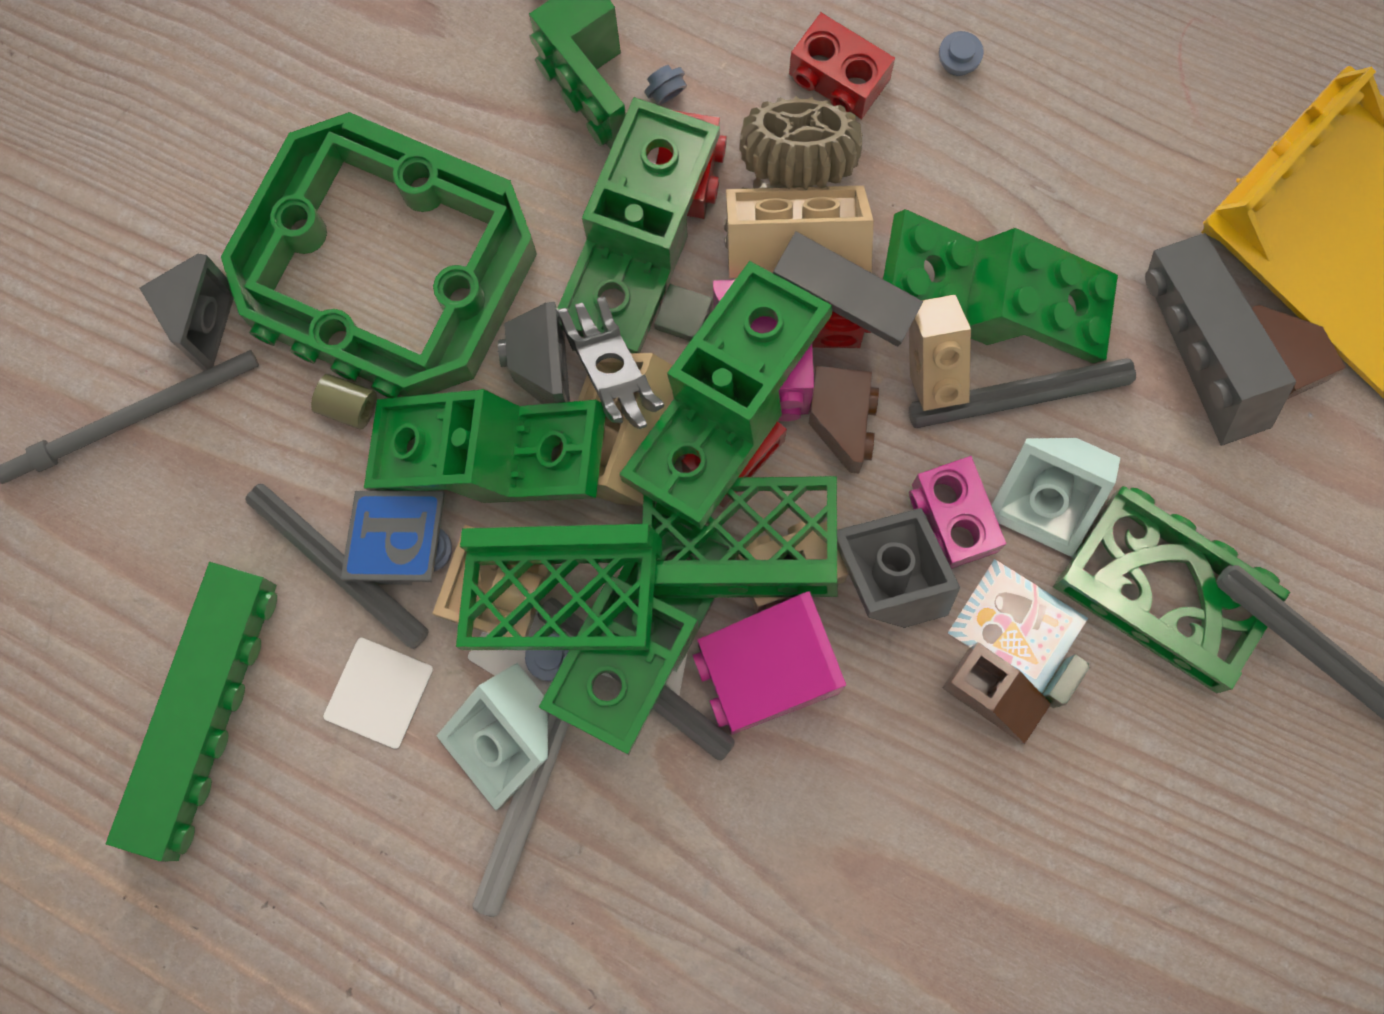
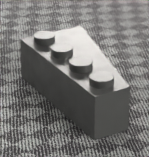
(1219, 339)

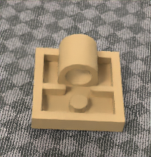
(449, 599)

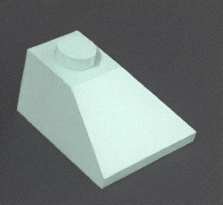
(1056, 491)
(499, 734)

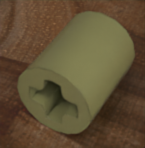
(343, 401)

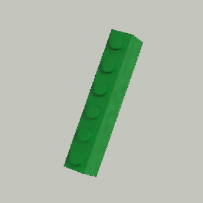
(193, 714)

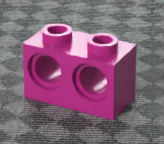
(969, 511)

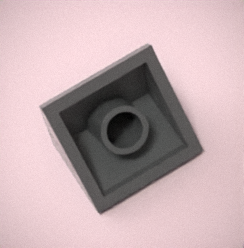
(192, 307)

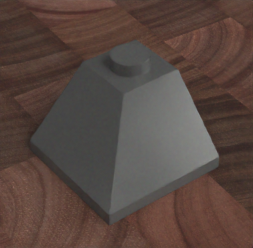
(537, 354)
(898, 569)

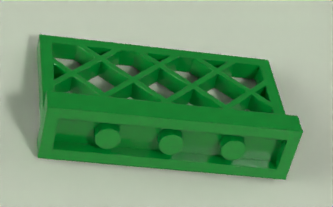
(563, 546)
(750, 576)

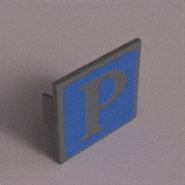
(393, 537)

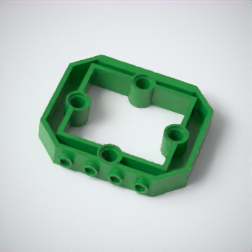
(295, 191)

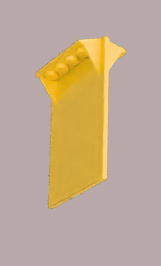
(1315, 219)

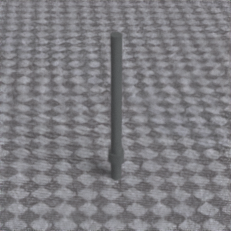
(46, 455)

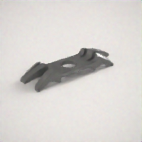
(609, 344)

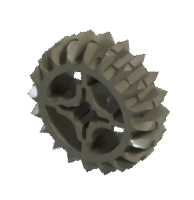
(800, 142)

